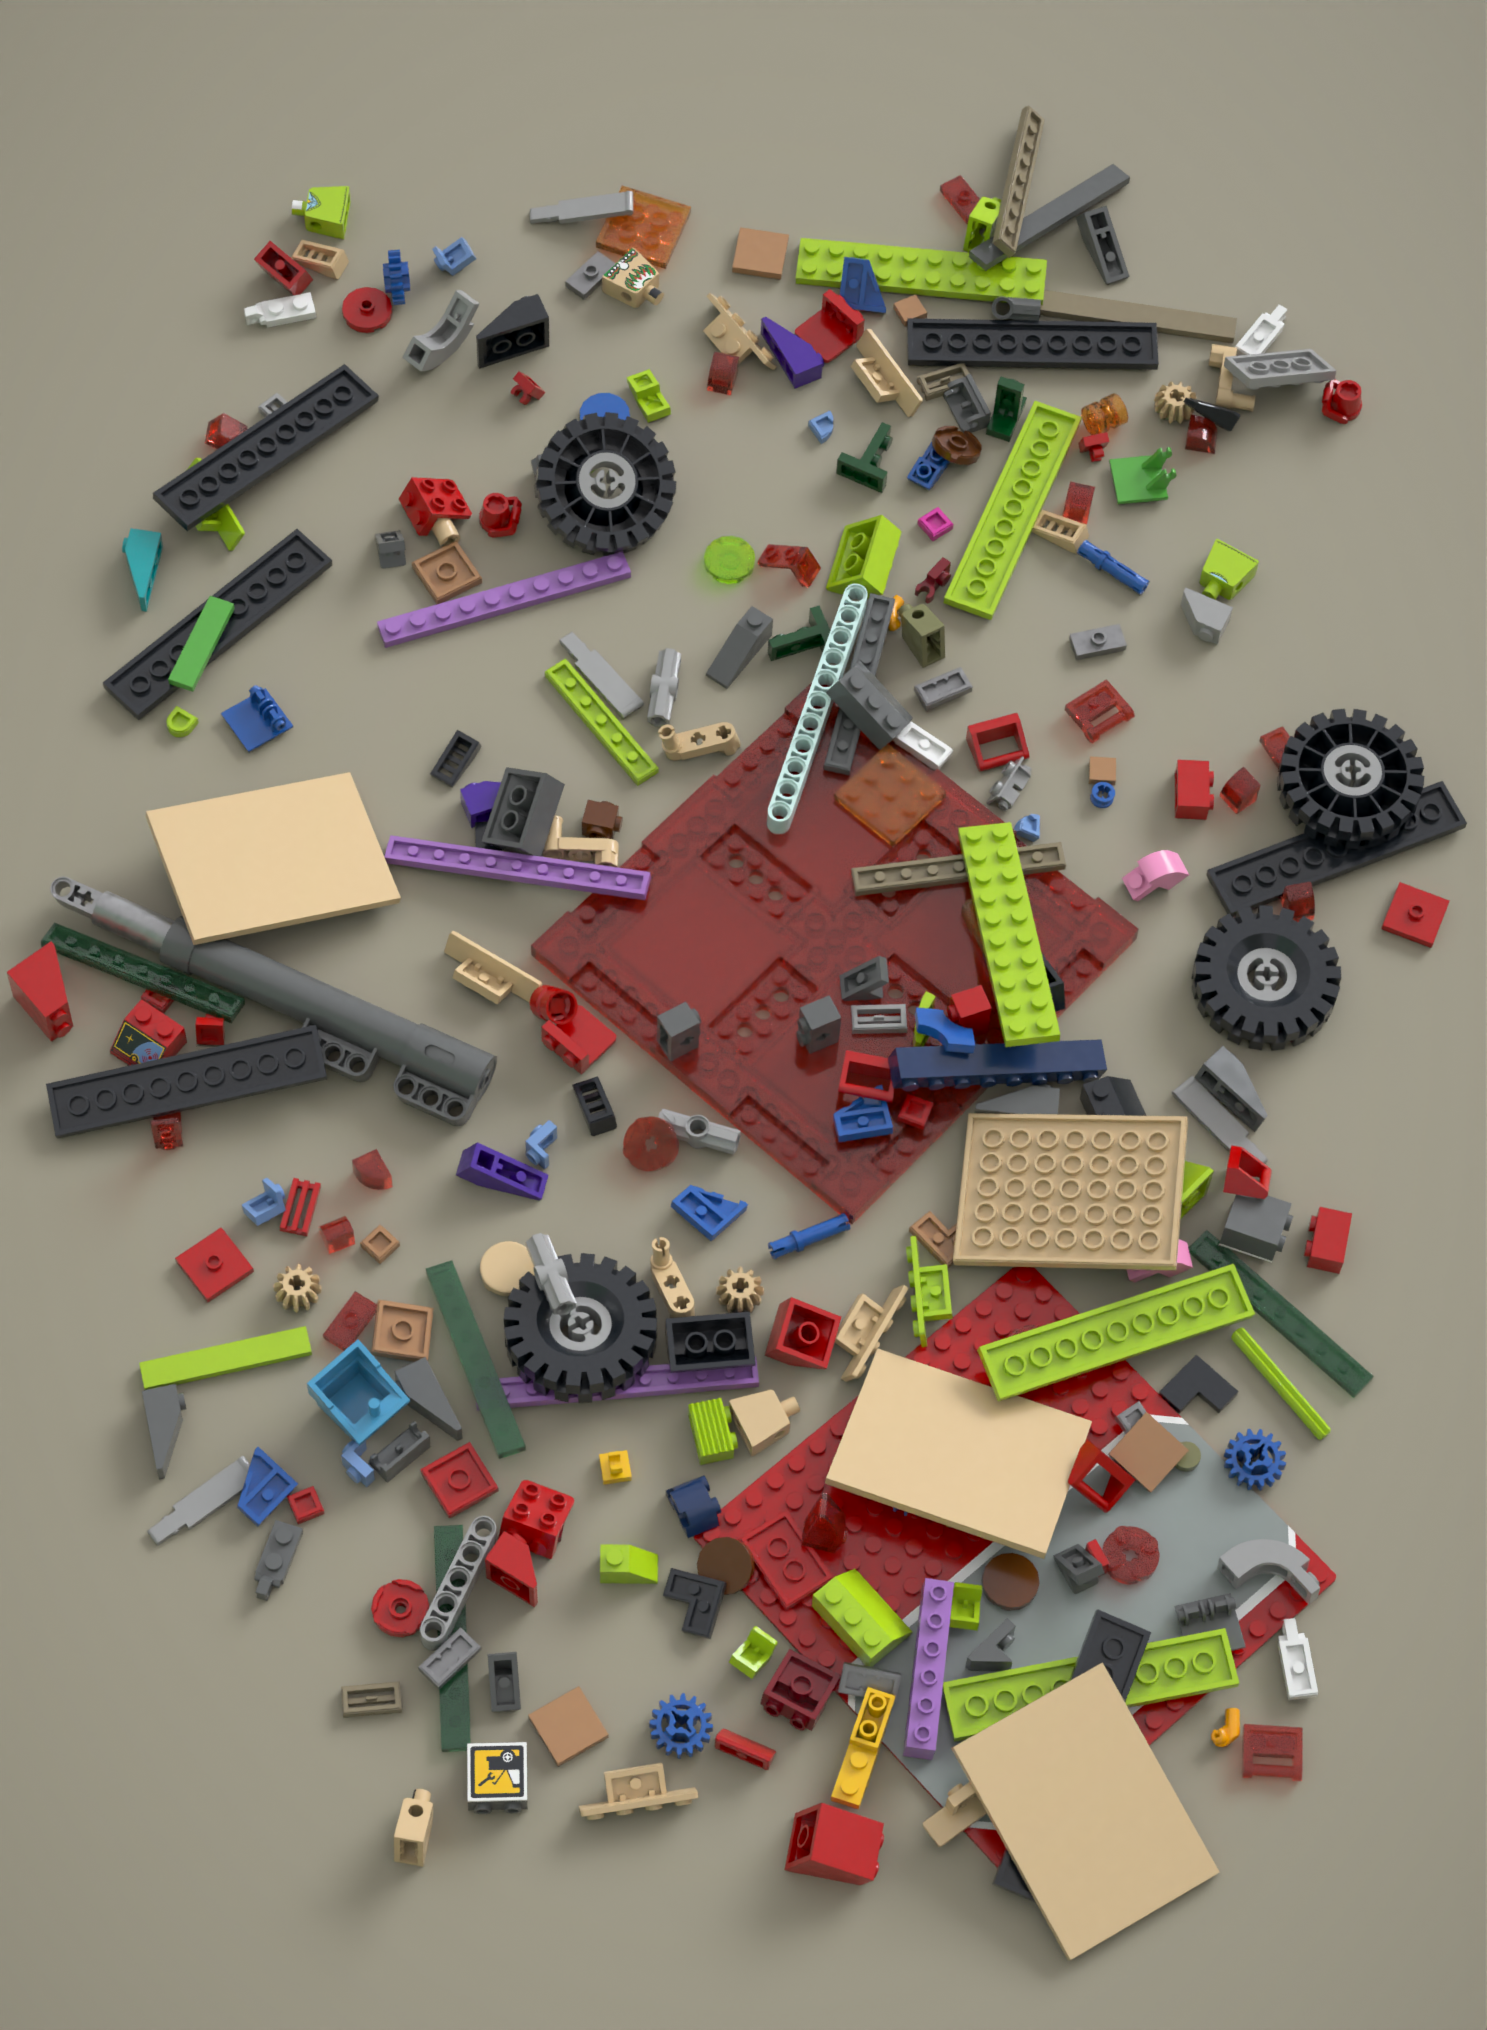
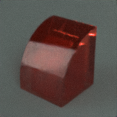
(723, 373)
(222, 430)
(1201, 435)
(1078, 502)
(1240, 790)
(1299, 899)
(372, 1171)
(337, 1234)

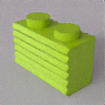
(711, 1431)

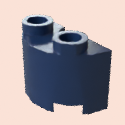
(694, 1506)

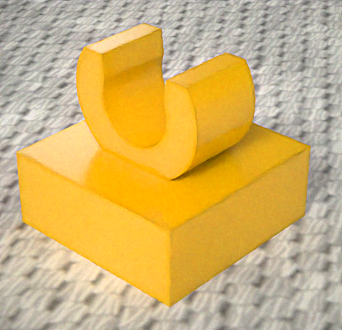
(615, 1467)

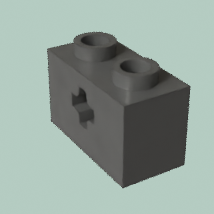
(818, 1025)
(678, 1030)

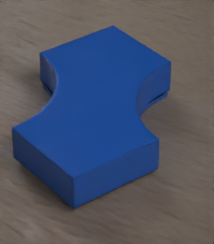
(937, 1025)

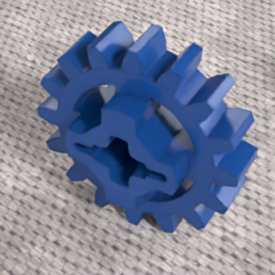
(396, 277)
(1262, 1469)
(690, 1717)

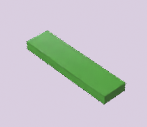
(201, 643)

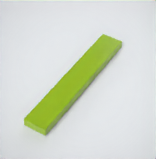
(601, 722)
(226, 1358)

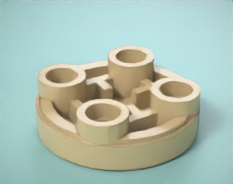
(504, 1267)

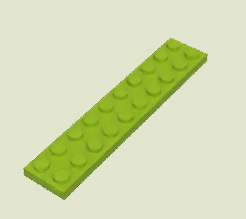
(922, 271)
(1012, 510)
(1008, 935)
(1115, 1332)
(1166, 1672)

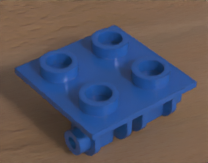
(257, 719)

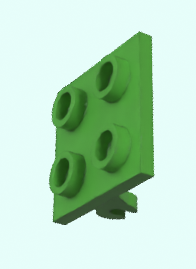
(1141, 477)

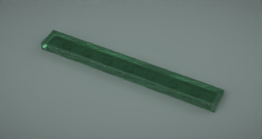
(144, 973)
(1286, 1317)
(475, 1360)
(455, 1693)

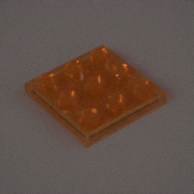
(650, 229)
(890, 795)

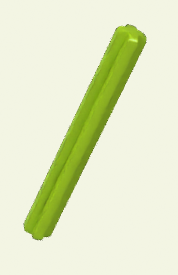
(1281, 1383)

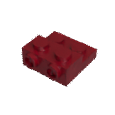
(799, 1690)

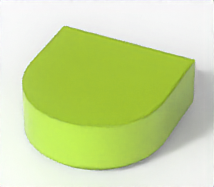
(181, 722)

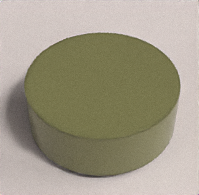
(1190, 1459)

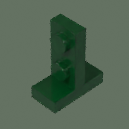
(1007, 409)
(866, 470)
(803, 639)

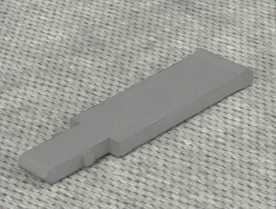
(585, 208)
(602, 676)
(1215, 1117)
(203, 1501)

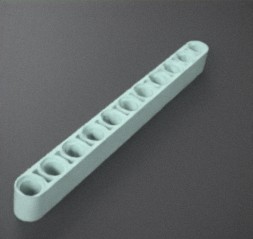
(816, 718)

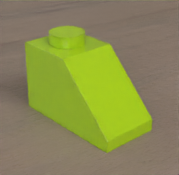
(627, 1565)

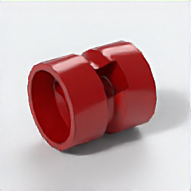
(553, 1004)

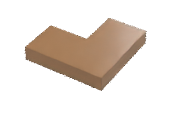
(935, 1238)

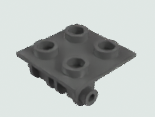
(1211, 1615)

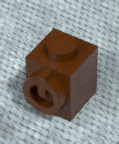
(601, 820)

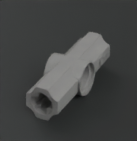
(664, 687)
(713, 1137)
(550, 1274)

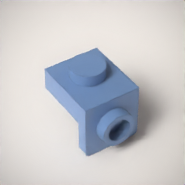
(454, 257)
(538, 1141)
(266, 1204)
(357, 1468)

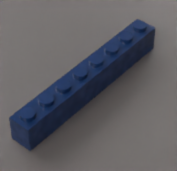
(997, 1064)

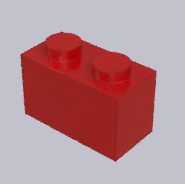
(283, 269)
(1192, 789)
(970, 1010)
(1329, 1239)

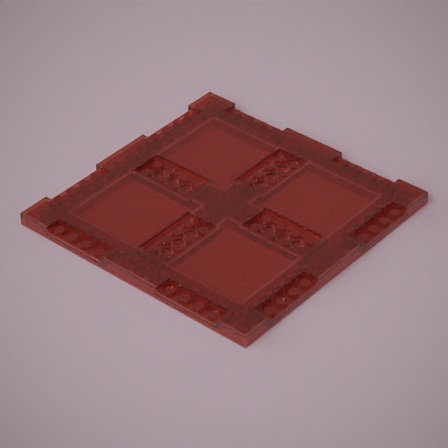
(731, 948)

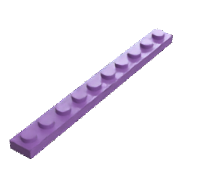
(503, 599)
(517, 867)
(654, 1382)

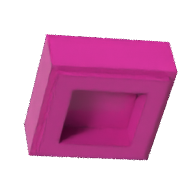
(935, 524)

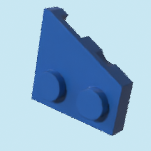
(860, 286)
(863, 1119)
(707, 1210)
(264, 1487)

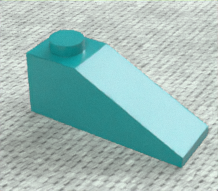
(143, 556)

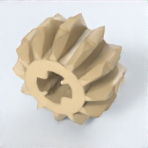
(1170, 402)
(740, 1280)
(308, 1288)

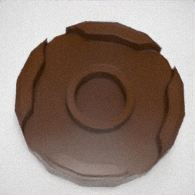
(956, 445)
(727, 1561)
(1010, 1581)

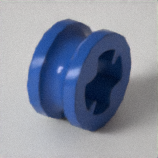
(1102, 802)

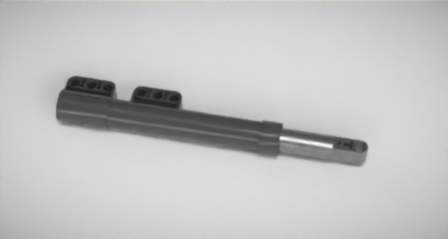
(344, 1022)

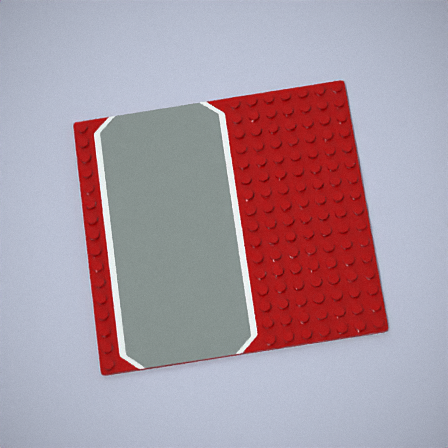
(1188, 1513)

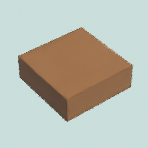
(909, 308)
(1102, 770)
(380, 1244)

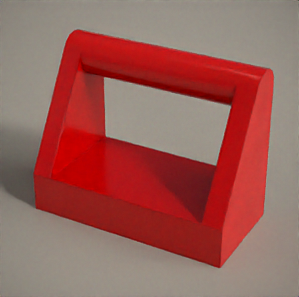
(994, 730)
(870, 1066)
(1239, 1172)
(1117, 1484)

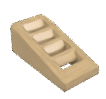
(334, 265)
(1075, 536)

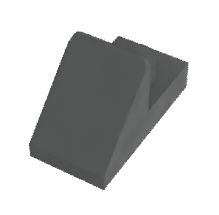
(391, 549)
(865, 980)
(1079, 1568)
(988, 1654)
(504, 1681)

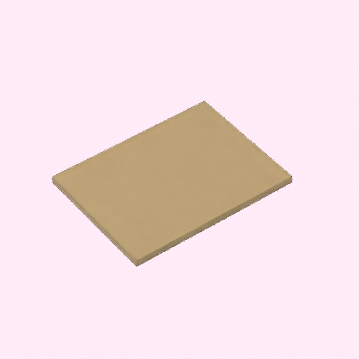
(272, 858)
(1071, 1191)
(958, 1453)
(1085, 1811)

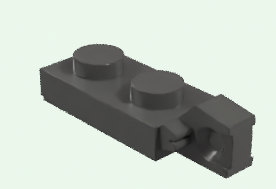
(277, 1557)

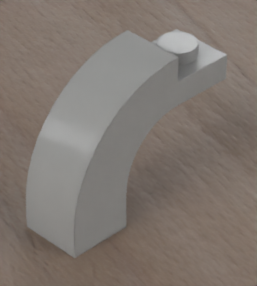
(445, 338)
(1269, 1557)

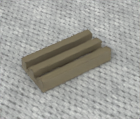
(938, 388)
(371, 1710)

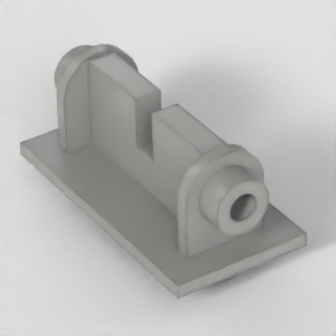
(1014, 775)

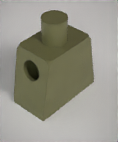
(923, 633)

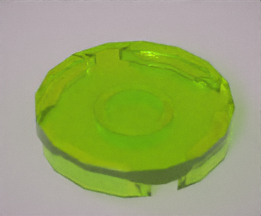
(729, 559)

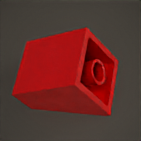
(41, 991)
(835, 1845)

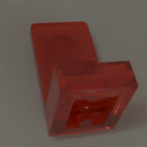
(796, 558)
(167, 1131)

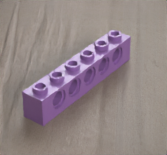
(928, 1669)

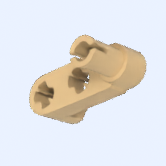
(1225, 396)
(715, 738)
(600, 850)
(665, 1272)

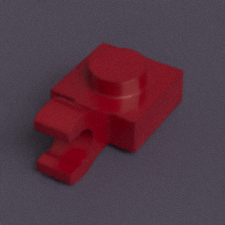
(936, 577)

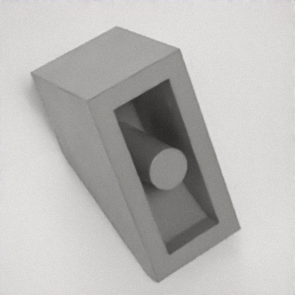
(1205, 615)

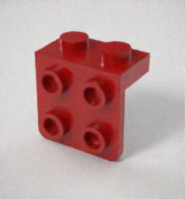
(832, 328)
(432, 499)
(579, 1040)
(537, 1516)

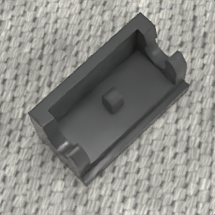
(967, 404)
(400, 1452)

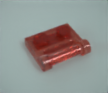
(1093, 705)
(1275, 1743)

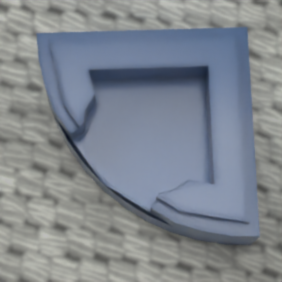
(822, 426)
(1029, 827)

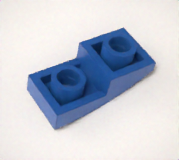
(928, 468)

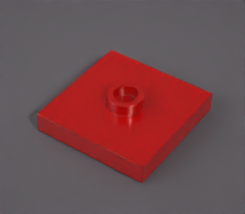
(1415, 915)
(214, 1264)
(459, 1480)

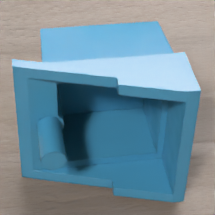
(357, 1393)

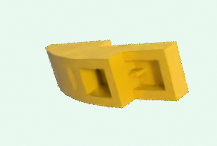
(863, 1748)

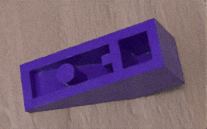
(794, 354)
(478, 800)
(500, 1172)

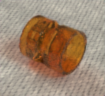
(1104, 415)

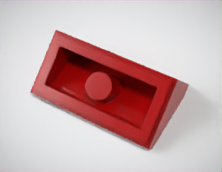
(744, 1749)

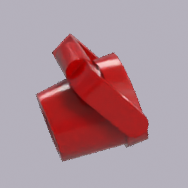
(1344, 403)
(497, 517)

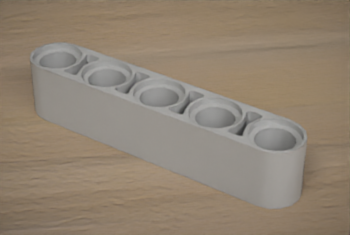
(458, 1570)

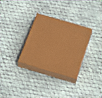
(760, 253)
(446, 572)
(402, 1331)
(1148, 1452)
(568, 1726)

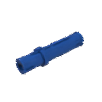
(1107, 563)
(798, 1240)

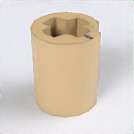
(445, 531)

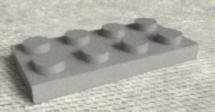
(1279, 368)

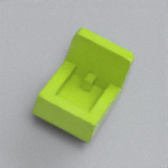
(965, 1606)
(754, 1652)

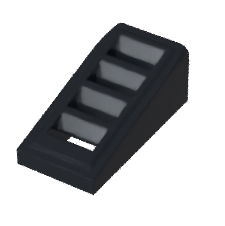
(1217, 414)
(458, 738)
(600, 1121)

